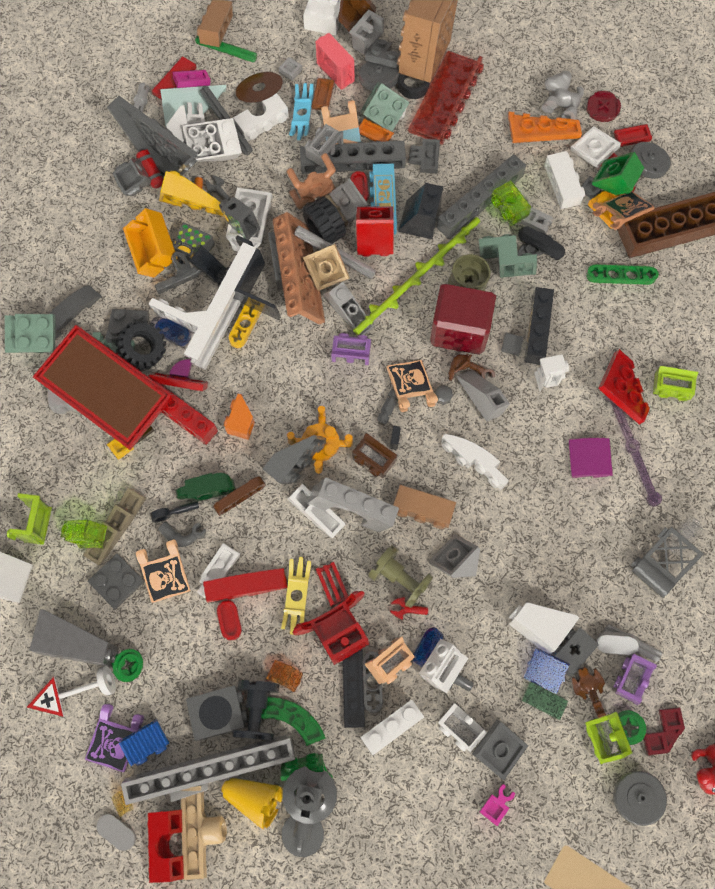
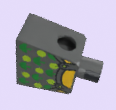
(235, 213)
(188, 240)

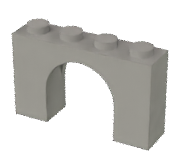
(376, 513)

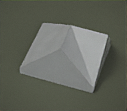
(457, 558)

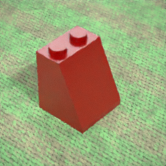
(375, 230)

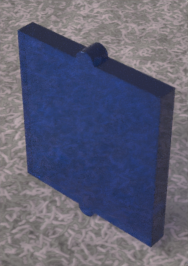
(546, 671)

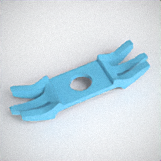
(302, 103)

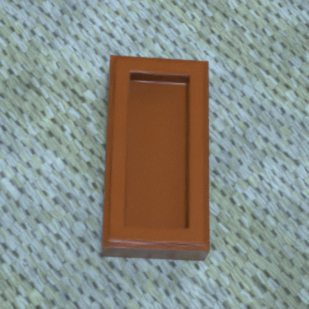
(322, 93)

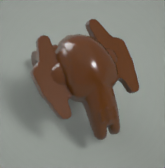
(462, 362)
(589, 684)

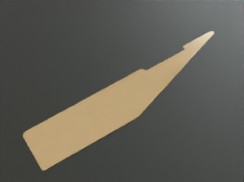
(577, 872)

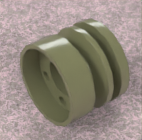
(470, 269)

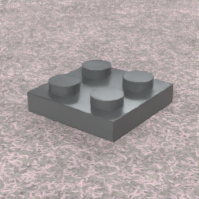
(116, 581)
(500, 749)

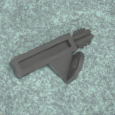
(183, 274)

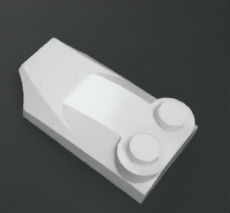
(260, 204)

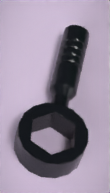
(164, 513)

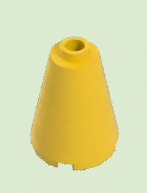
(253, 799)

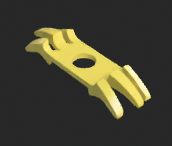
(296, 583)

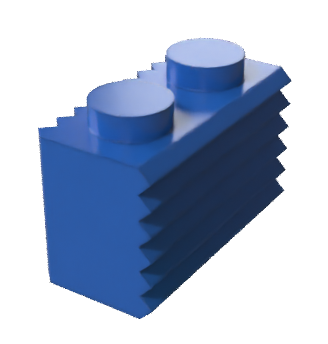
(144, 743)

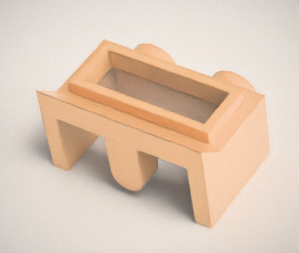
(390, 661)

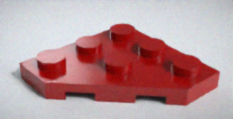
(623, 388)

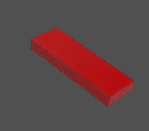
(167, 81)
(177, 381)

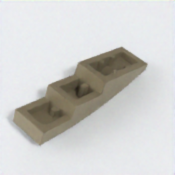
(117, 524)

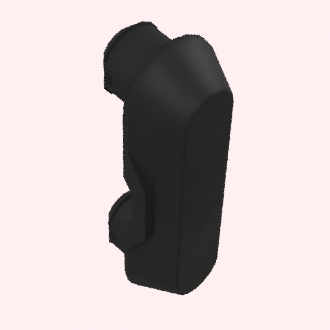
(542, 241)

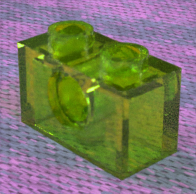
(510, 194)

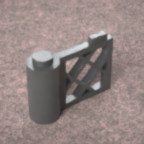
(654, 573)

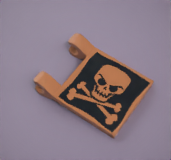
(623, 208)

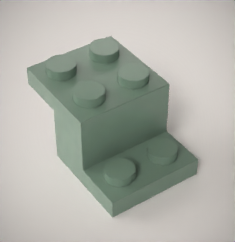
(506, 251)
(29, 333)

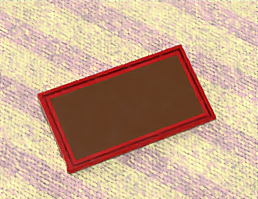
(103, 387)

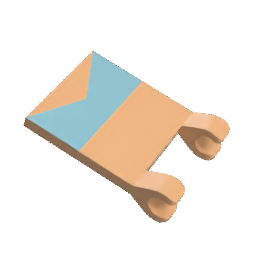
(347, 123)

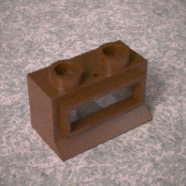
(374, 456)

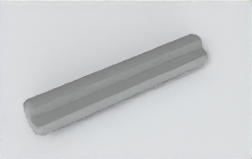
(644, 649)

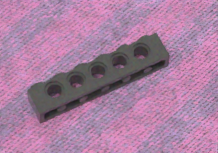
(359, 156)
(479, 197)

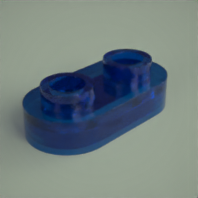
(174, 331)
(427, 645)

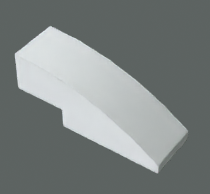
(325, 520)

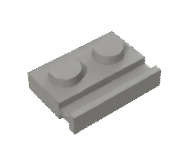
(348, 199)

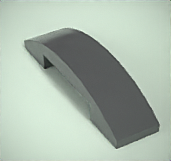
(72, 306)

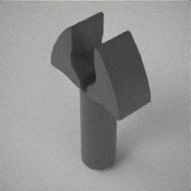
(212, 188)

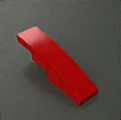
(245, 585)

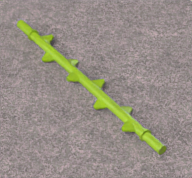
(422, 268)

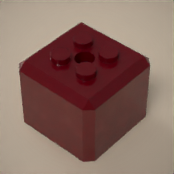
(462, 319)

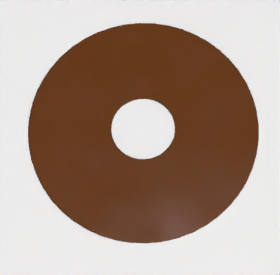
(245, 89)

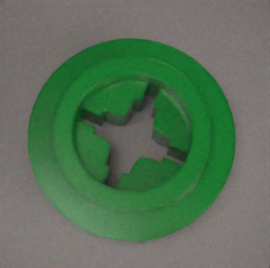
(134, 668)
(635, 720)

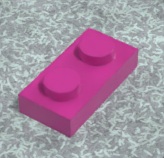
(191, 78)

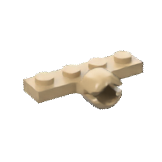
(198, 833)

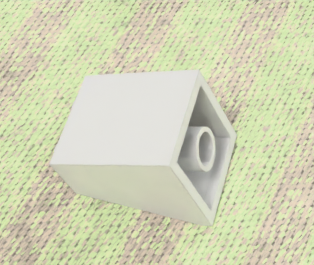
(13, 577)
(542, 625)

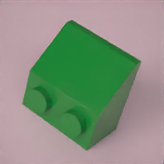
(619, 174)

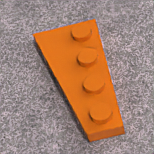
(534, 129)

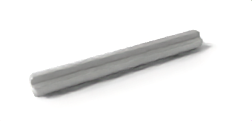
(347, 259)

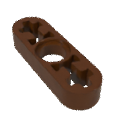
(239, 495)

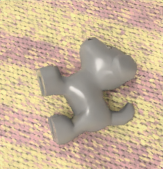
(560, 96)

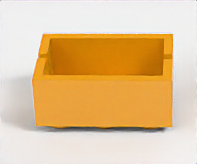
(149, 243)

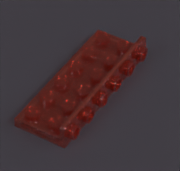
(446, 97)

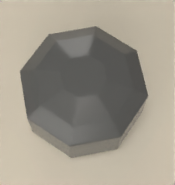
(444, 394)

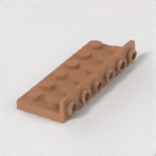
(298, 286)

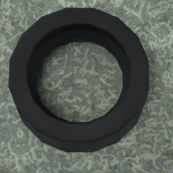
(409, 92)

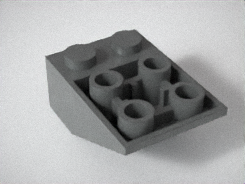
(288, 463)

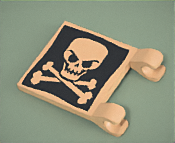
(409, 381)
(165, 575)

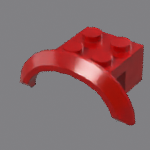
(337, 630)

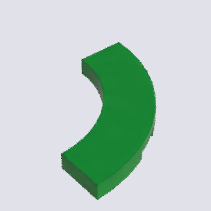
(296, 717)

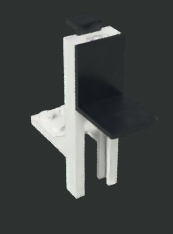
(212, 324)

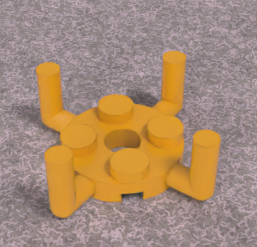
(324, 430)

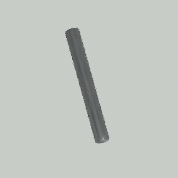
(222, 114)

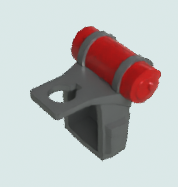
(138, 173)

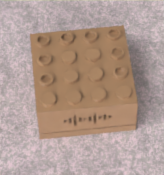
(425, 37)

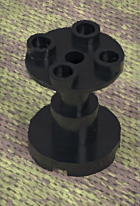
(257, 701)

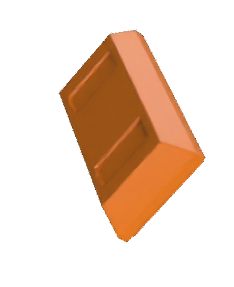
(374, 132)

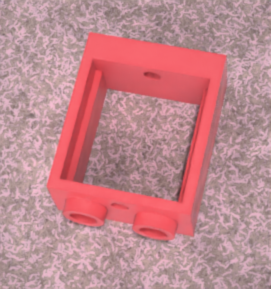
(335, 61)

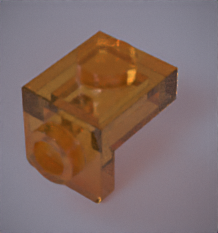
(285, 675)

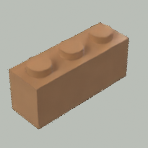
(215, 22)
(424, 507)

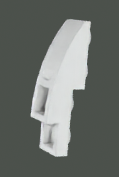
(469, 453)

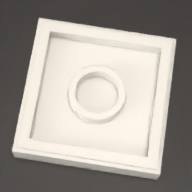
(595, 146)

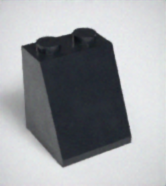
(422, 211)

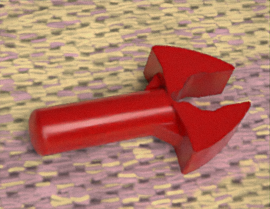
(414, 610)

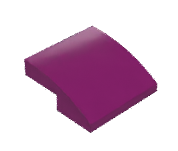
(590, 457)

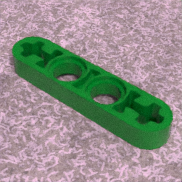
(621, 271)

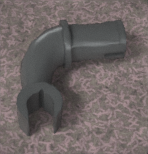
(182, 541)

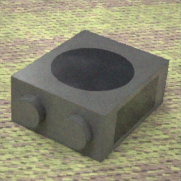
(216, 713)

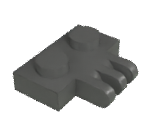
(426, 155)

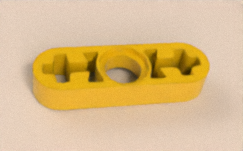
(245, 331)

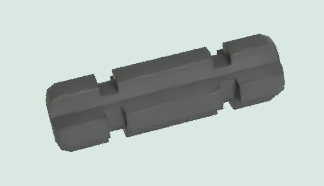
(388, 407)

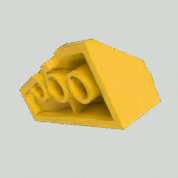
(179, 191)

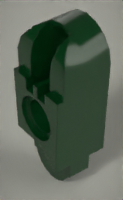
(206, 487)

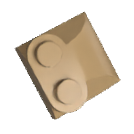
(326, 267)

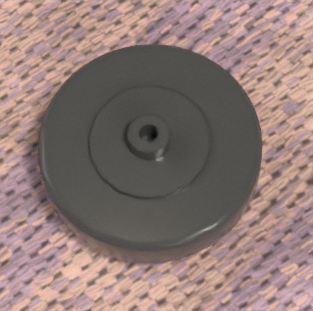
(371, 73)
(653, 158)
(640, 798)

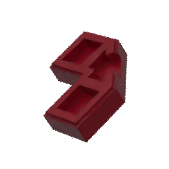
(672, 727)

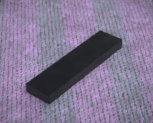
(353, 691)

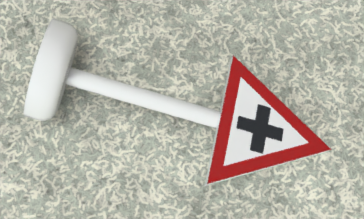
(50, 700)

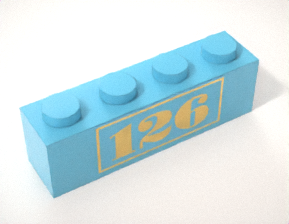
(383, 187)

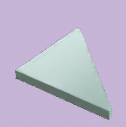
(176, 97)

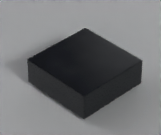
(395, 437)

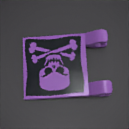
(105, 742)

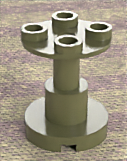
(395, 572)

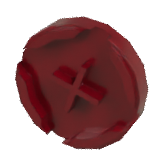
(603, 106)

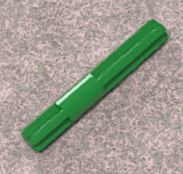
(232, 50)

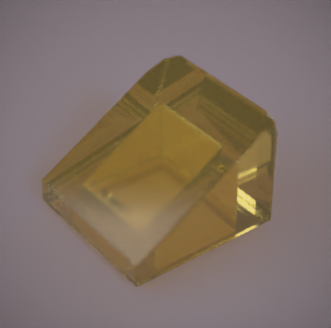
(119, 803)

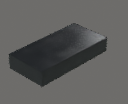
(207, 263)

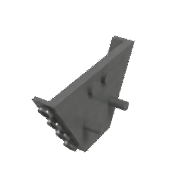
(146, 133)

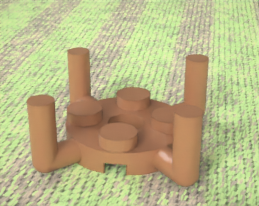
(314, 186)

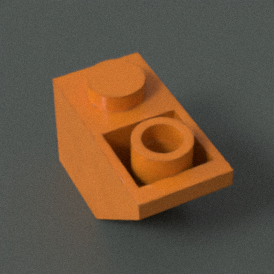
(240, 421)

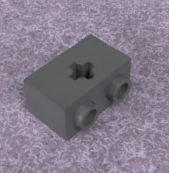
(584, 648)

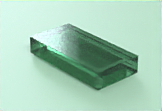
(544, 701)

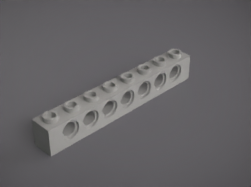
(207, 769)

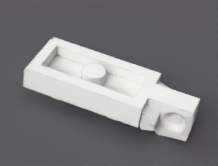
(219, 566)

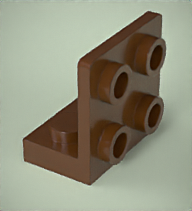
(353, 10)

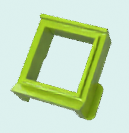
(37, 522)

